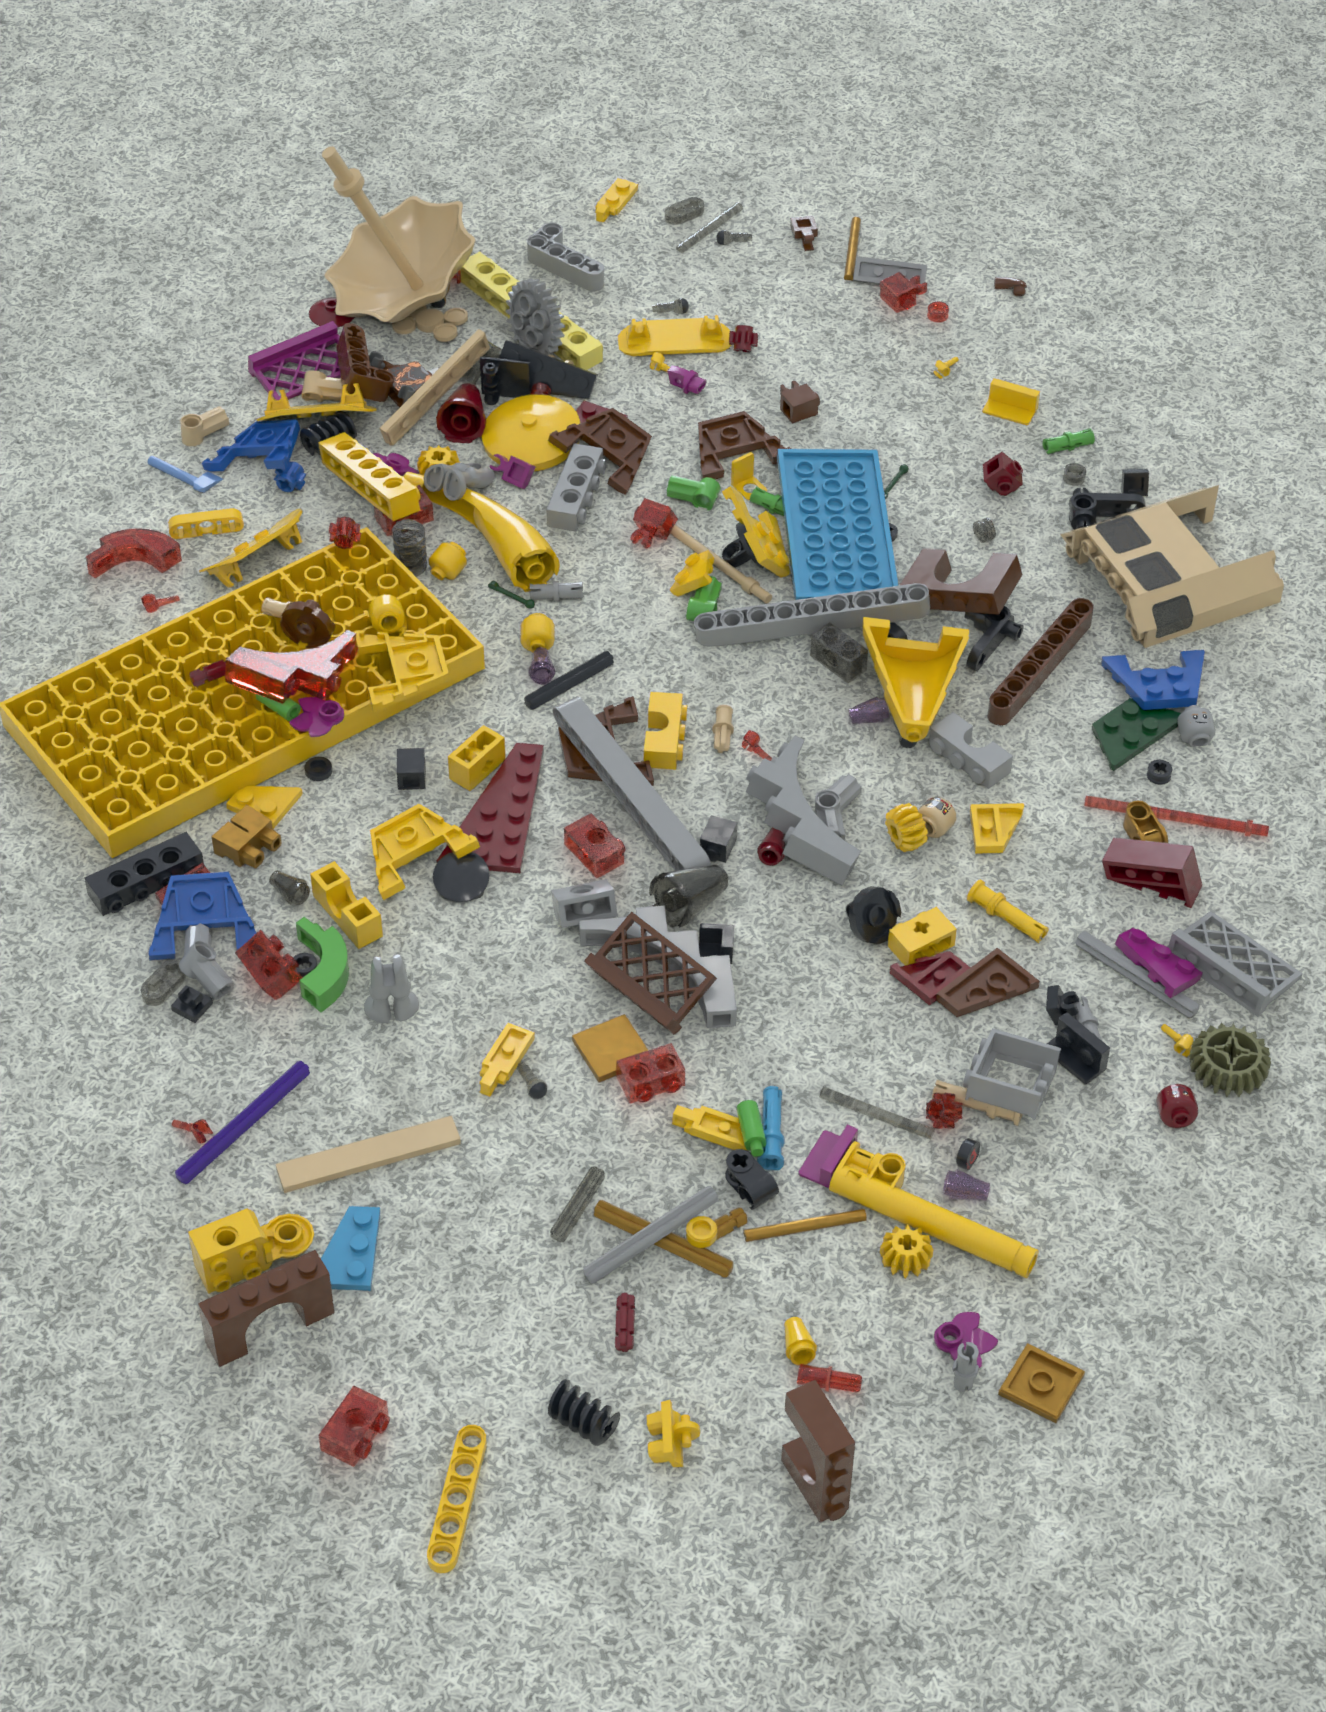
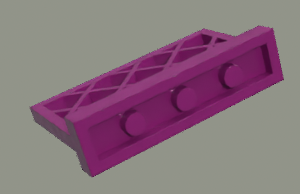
(295, 351)

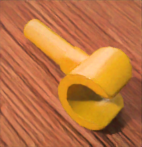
(658, 358)
(943, 367)
(1182, 1042)

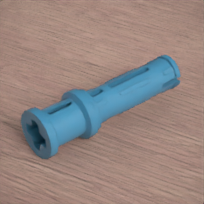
(771, 1121)

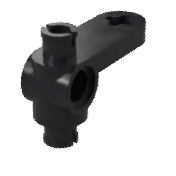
(1087, 506)
(995, 629)

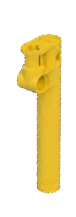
(877, 1184)

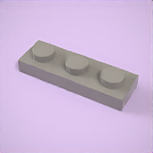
(876, 270)

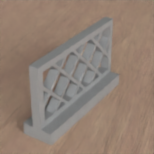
(1226, 973)

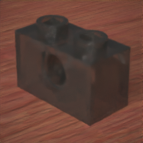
(839, 652)

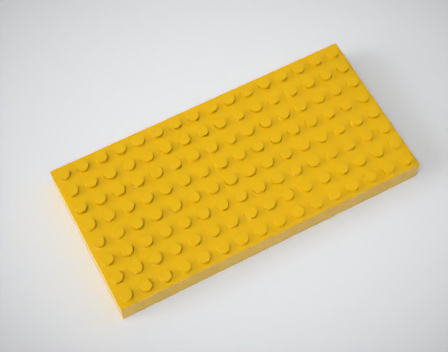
(149, 750)

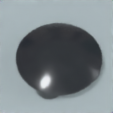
(461, 878)

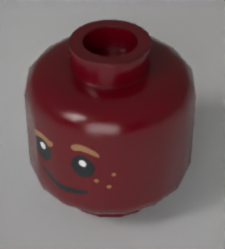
(1177, 1106)

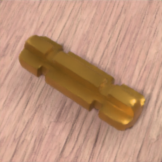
(726, 1223)

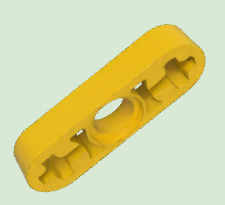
(213, 516)

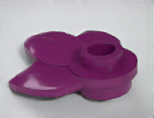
(398, 462)
(317, 716)
(964, 1329)

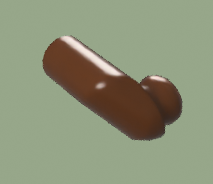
(1011, 283)

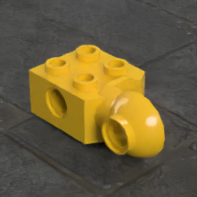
(241, 1249)

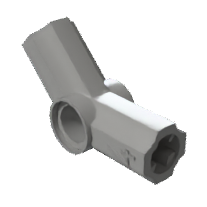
(832, 801)
(200, 962)

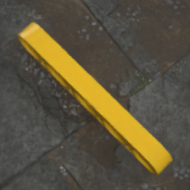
(456, 1513)

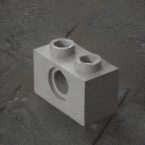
(584, 902)

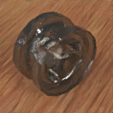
(1076, 468)
(984, 529)

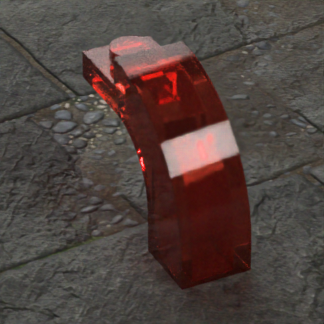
(134, 545)

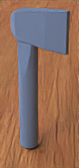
(200, 484)

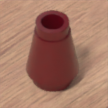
(772, 847)

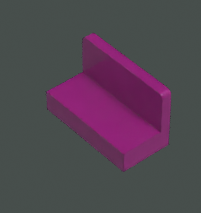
(827, 1155)

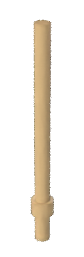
(747, 584)

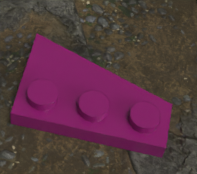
(1158, 959)

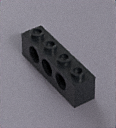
(142, 873)

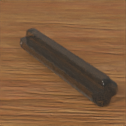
(577, 1204)

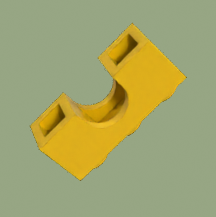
(663, 746)
(355, 917)

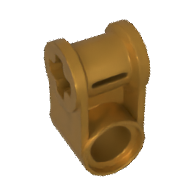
(1142, 823)

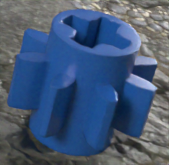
(290, 478)

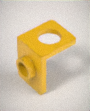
(742, 474)

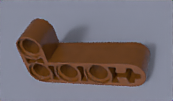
(356, 368)

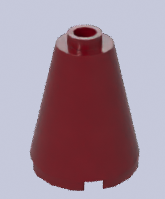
(462, 415)

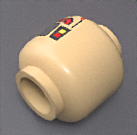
(938, 815)

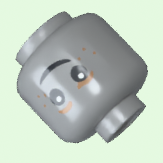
(1196, 726)

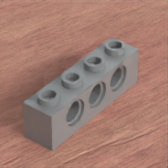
(576, 487)

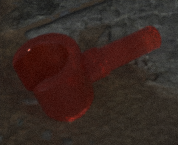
(152, 604)
(752, 738)
(197, 1128)

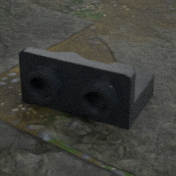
(1081, 1050)

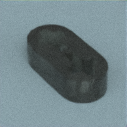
(684, 210)
(161, 981)

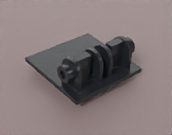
(503, 379)

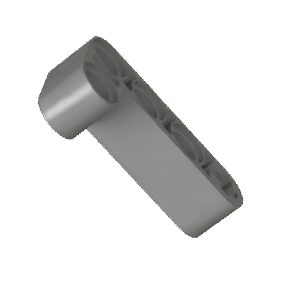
(547, 251)

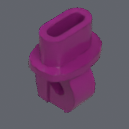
(686, 379)

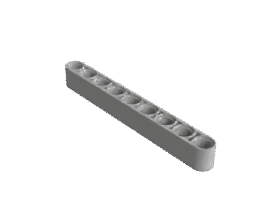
(811, 614)
(629, 785)

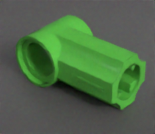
(699, 493)
(704, 599)

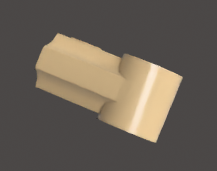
(319, 387)
(196, 427)

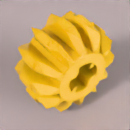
(436, 456)
(906, 827)
(906, 1251)

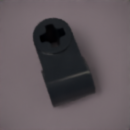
(749, 1178)

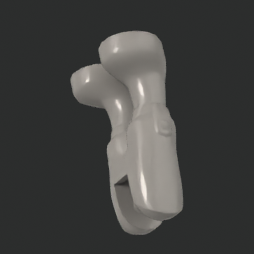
(456, 478)
(387, 981)

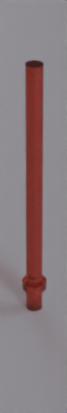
(1184, 817)

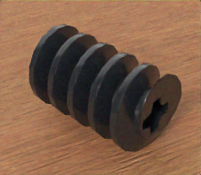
(325, 429)
(581, 1415)

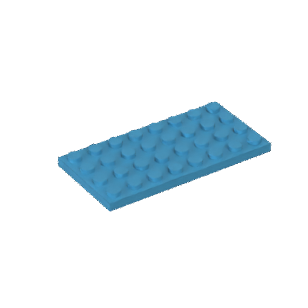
(835, 521)

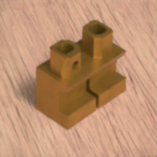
(245, 837)

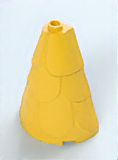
(913, 673)

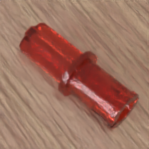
(829, 1378)

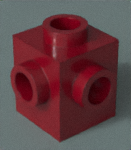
(1002, 474)

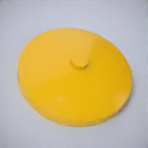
(523, 430)

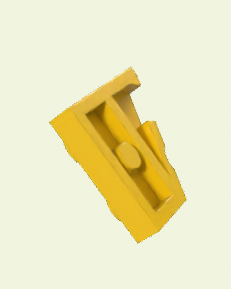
(694, 573)
(267, 800)
(994, 825)

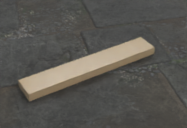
(434, 388)
(368, 1154)

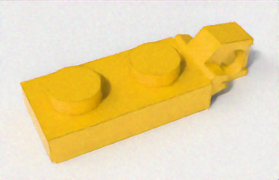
(615, 199)
(504, 1057)
(710, 1126)

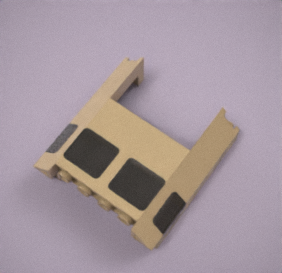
(1167, 573)

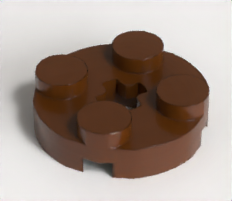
(318, 627)

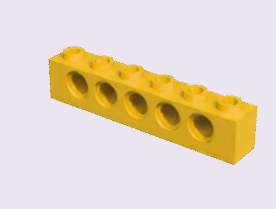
(369, 476)

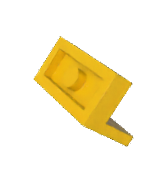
(1012, 402)

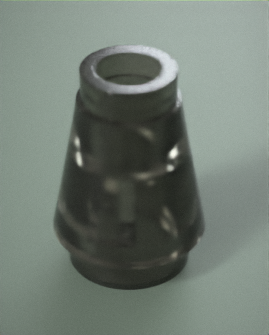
(291, 888)

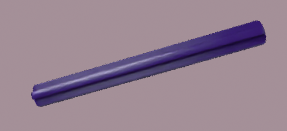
(242, 1122)

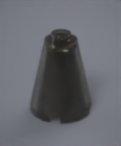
(687, 891)

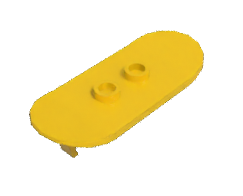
(674, 336)
(349, 402)
(281, 531)

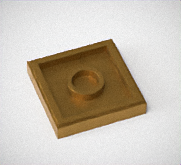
(606, 1044)
(1041, 1383)

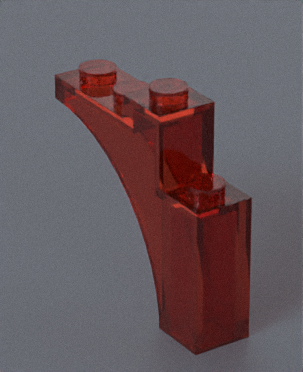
(284, 673)

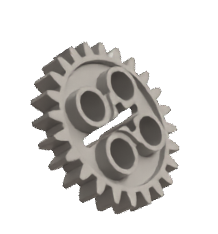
(535, 316)

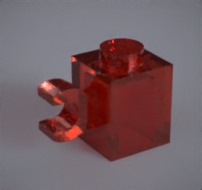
(901, 292)
(652, 520)

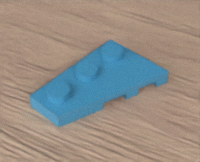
(353, 1249)

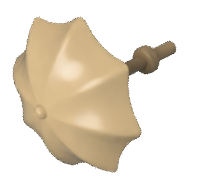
(396, 258)

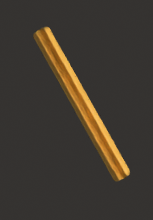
(671, 1242)

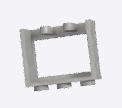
(1017, 1051)

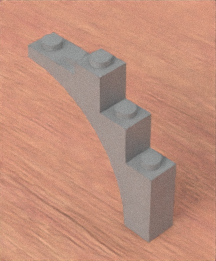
(806, 834)
(718, 1001)

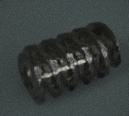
(410, 545)

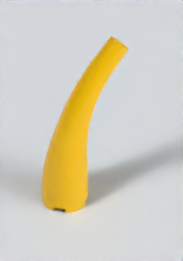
(515, 542)

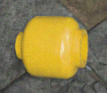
(447, 561)
(386, 614)
(537, 631)

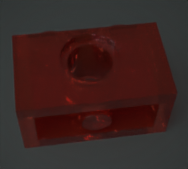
(594, 845)
(356, 1409)

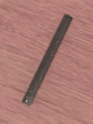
(710, 227)
(877, 1113)

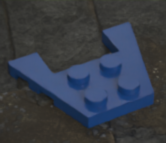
(261, 438)
(1160, 687)
(196, 900)

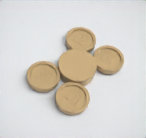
(433, 321)

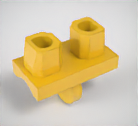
(676, 1433)

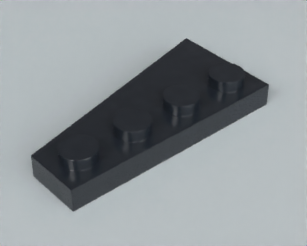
(558, 375)

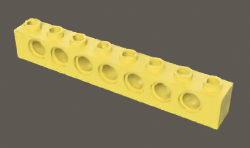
(493, 285)

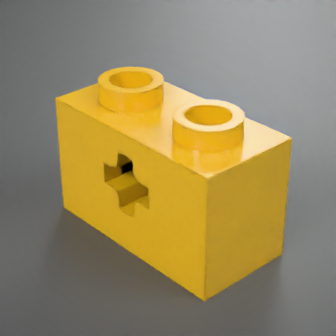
(476, 758)
(922, 936)

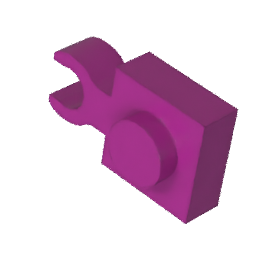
(515, 470)

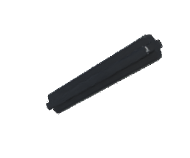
(568, 680)

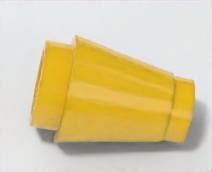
(798, 1342)

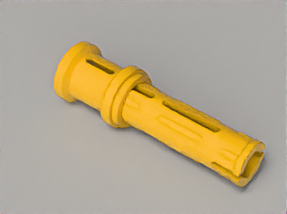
(997, 905)

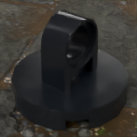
(745, 552)
(873, 914)

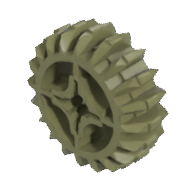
(1212, 1061)

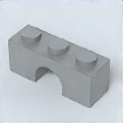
(983, 764)

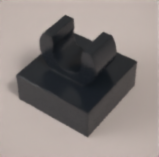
(1135, 481)
(1060, 1003)
(191, 1004)

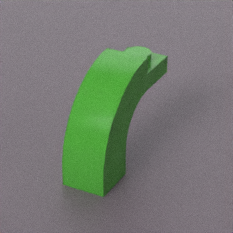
(330, 977)

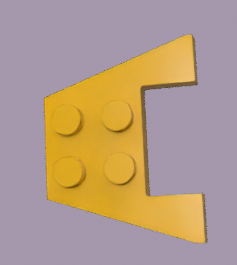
(762, 535)
(415, 664)
(408, 837)

